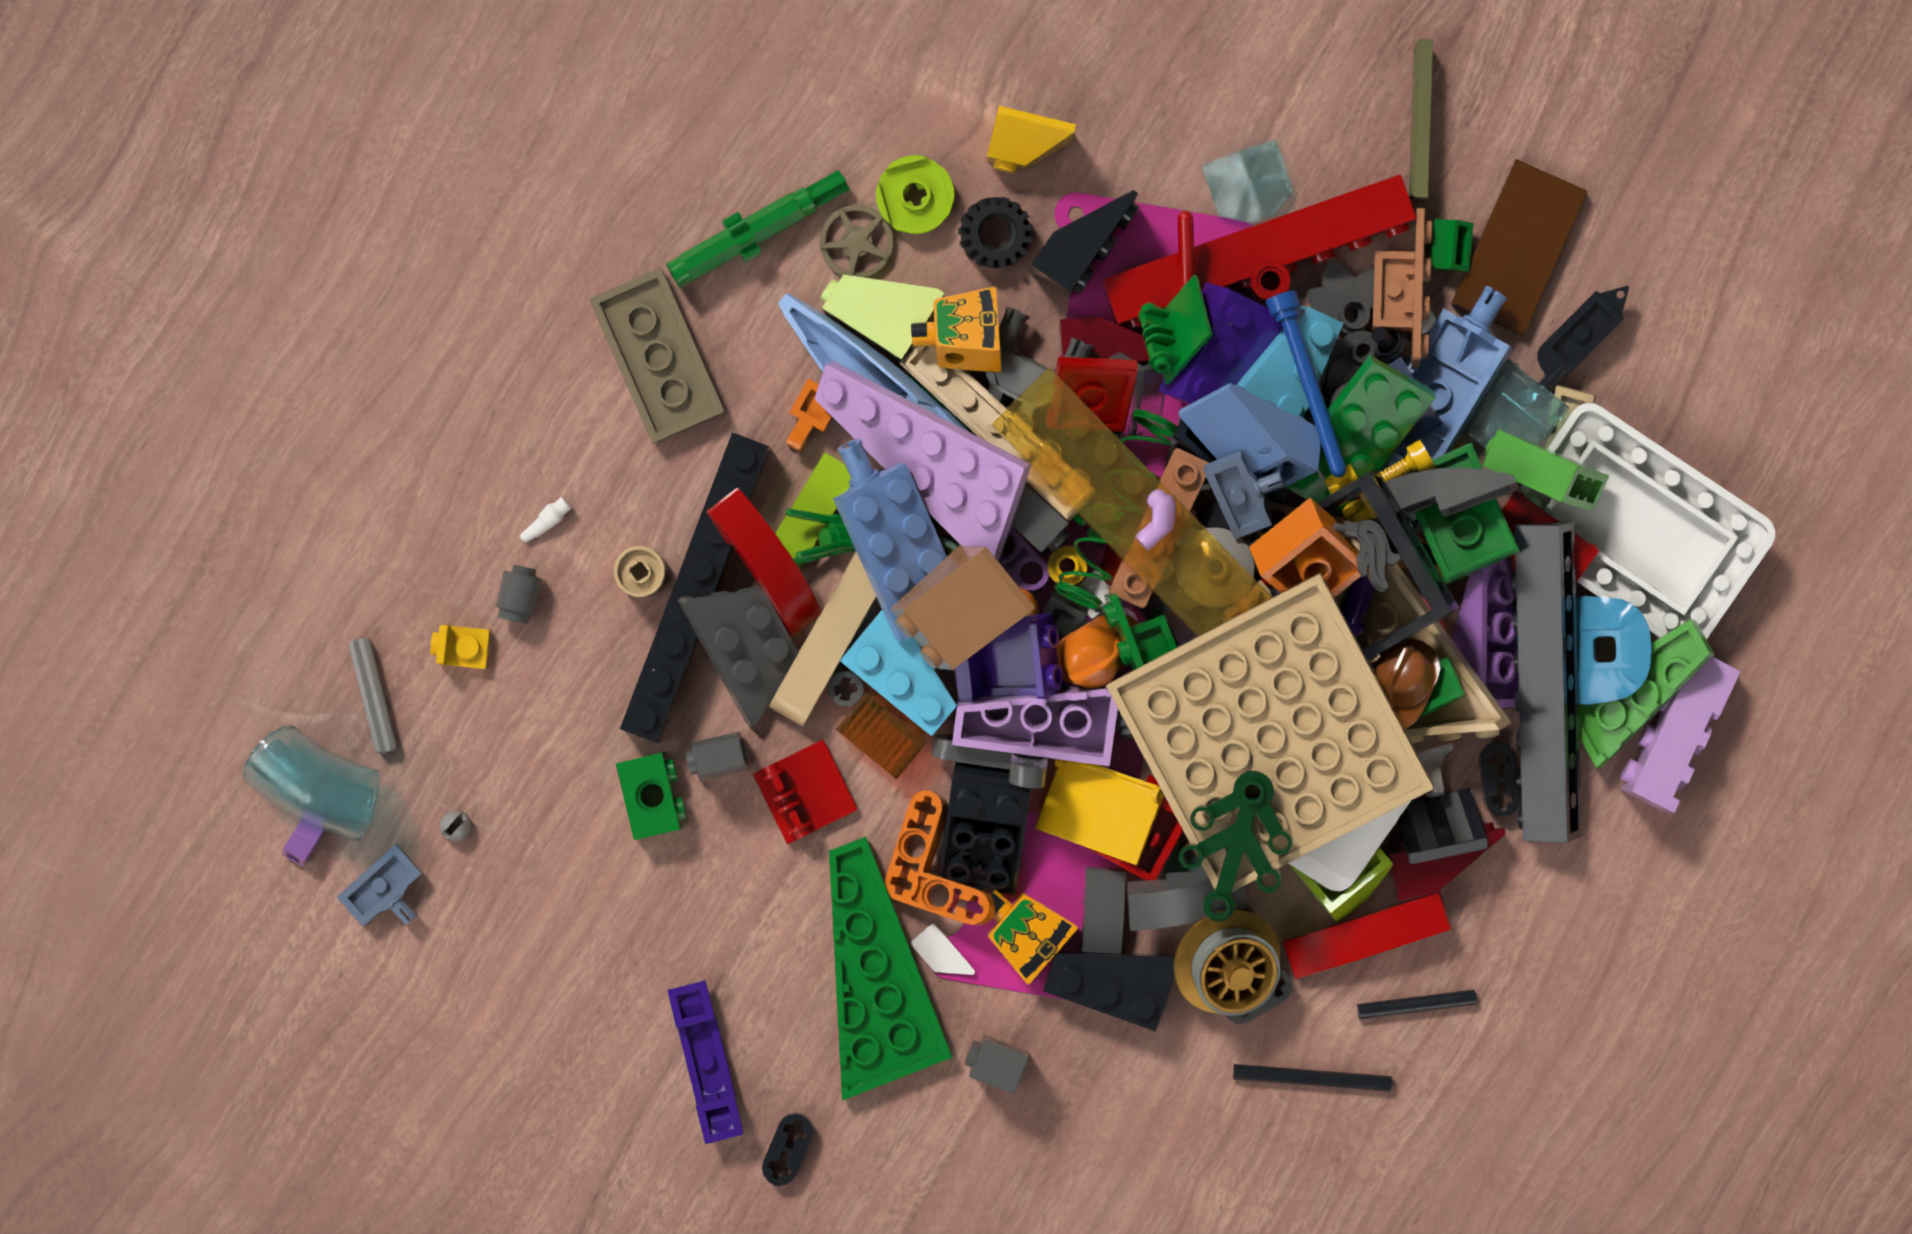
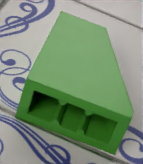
(1545, 470)

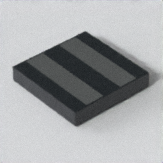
(1441, 827)

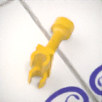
(1359, 510)

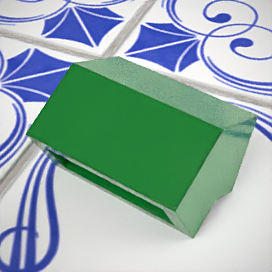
(1451, 245)

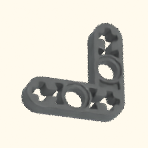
(1023, 769)

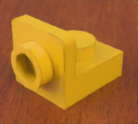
(461, 646)

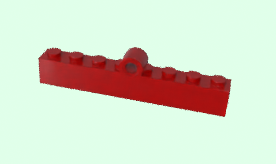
(1268, 249)

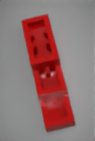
(1367, 935)

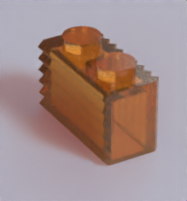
(882, 735)

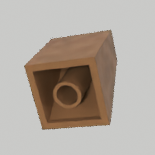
(960, 607)

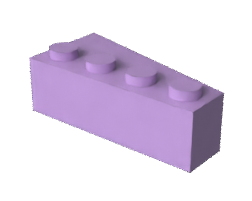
(1066, 726)

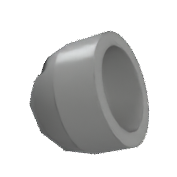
(461, 832)

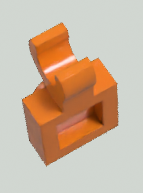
(810, 416)

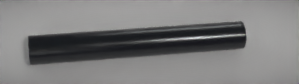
(1416, 1004)

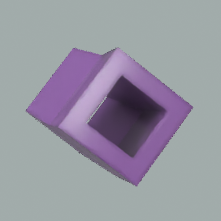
(302, 843)

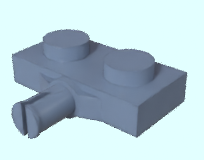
(1241, 493)
(382, 888)

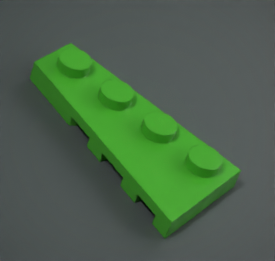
(1674, 661)

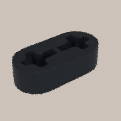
(1489, 779)
(778, 1145)

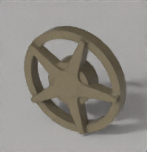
(856, 241)

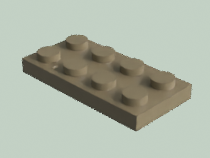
(657, 355)

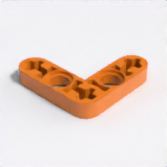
(921, 879)

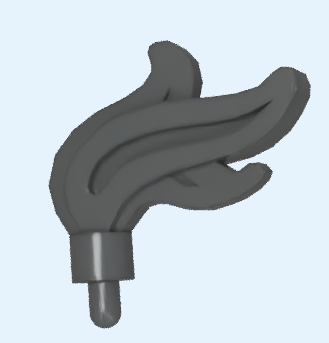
(1373, 551)

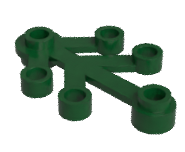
(1238, 838)

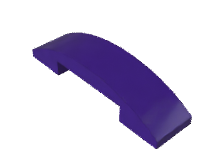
(706, 1062)

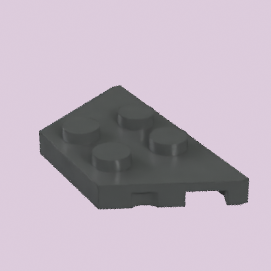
(743, 644)

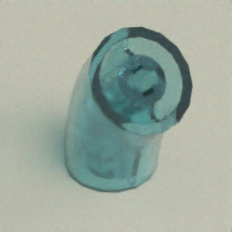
(313, 782)

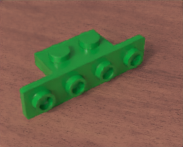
(1141, 641)

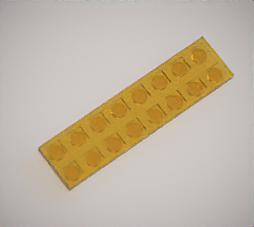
(1111, 495)

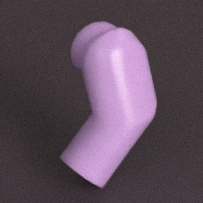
(1163, 519)

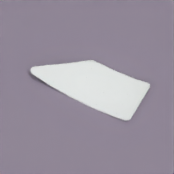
(940, 952)

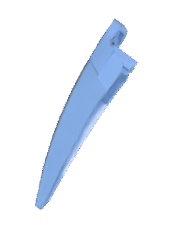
(832, 342)

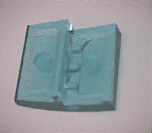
(1516, 406)

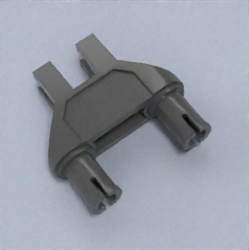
(1017, 370)

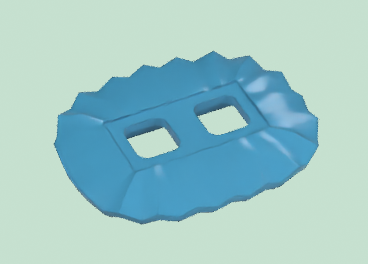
(1629, 670)

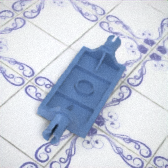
(1458, 371)
(887, 528)

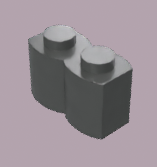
(717, 756)

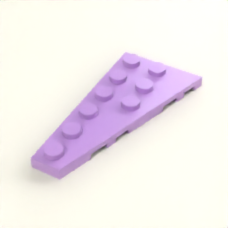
(960, 477)

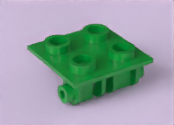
(1177, 331)

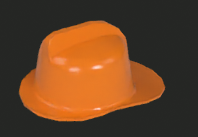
(1091, 653)

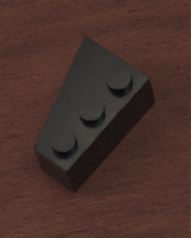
(1113, 983)

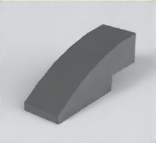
(1450, 488)
(1173, 900)

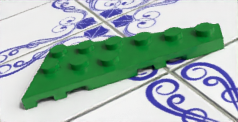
(881, 999)

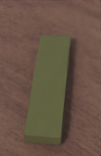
(1420, 120)

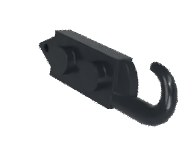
(1580, 335)

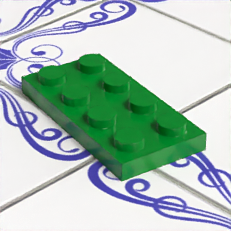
(1369, 423)

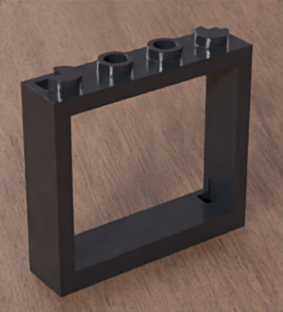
(1409, 548)

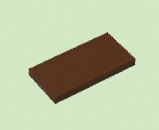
(1521, 243)

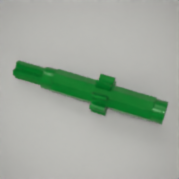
(744, 235)

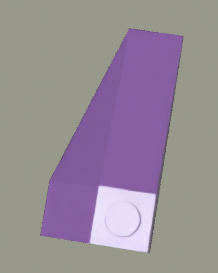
(1486, 630)

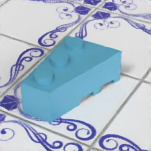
(1275, 373)
(900, 675)

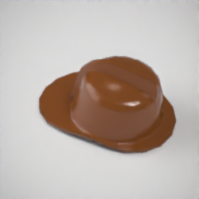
(1408, 678)

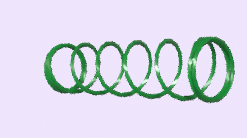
(1078, 594)

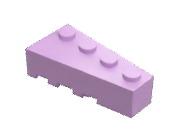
(1677, 735)

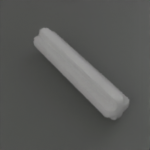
(372, 695)

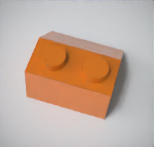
(1305, 547)

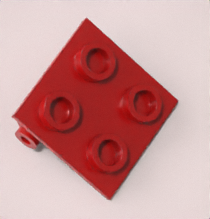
(805, 791)

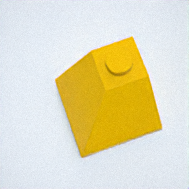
(1025, 139)

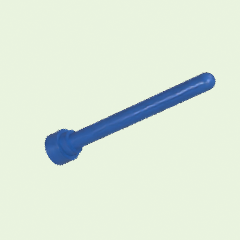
(1285, 310)

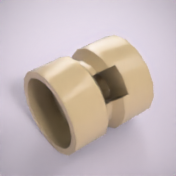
(640, 572)

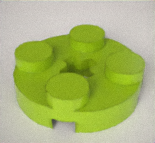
(904, 215)

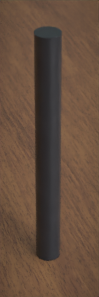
(1312, 1077)

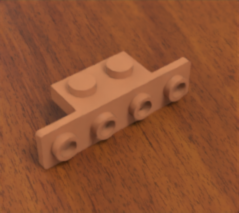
(1399, 289)
(1184, 480)

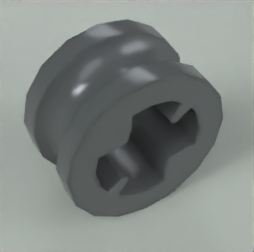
(837, 680)

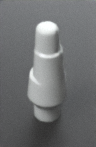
(548, 518)

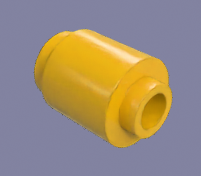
(1055, 560)

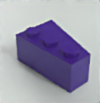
(1238, 338)

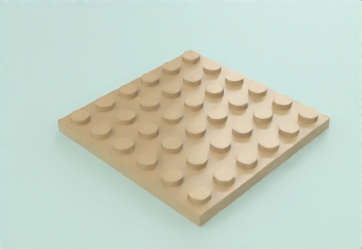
(1277, 697)

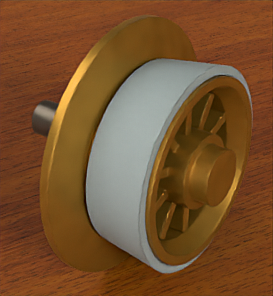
(1228, 964)

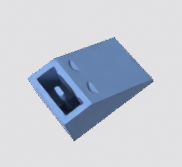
(1264, 433)

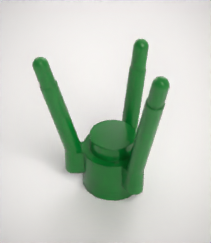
(832, 539)

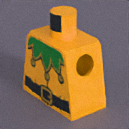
(963, 331)
(1028, 933)

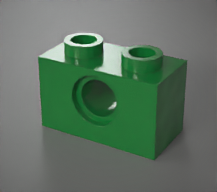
(645, 819)

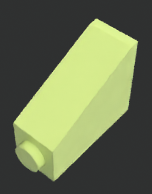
(880, 309)

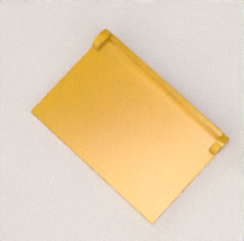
(1100, 809)

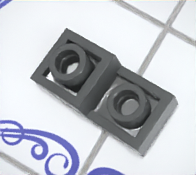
(1103, 910)

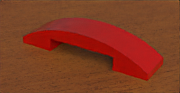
(766, 559)

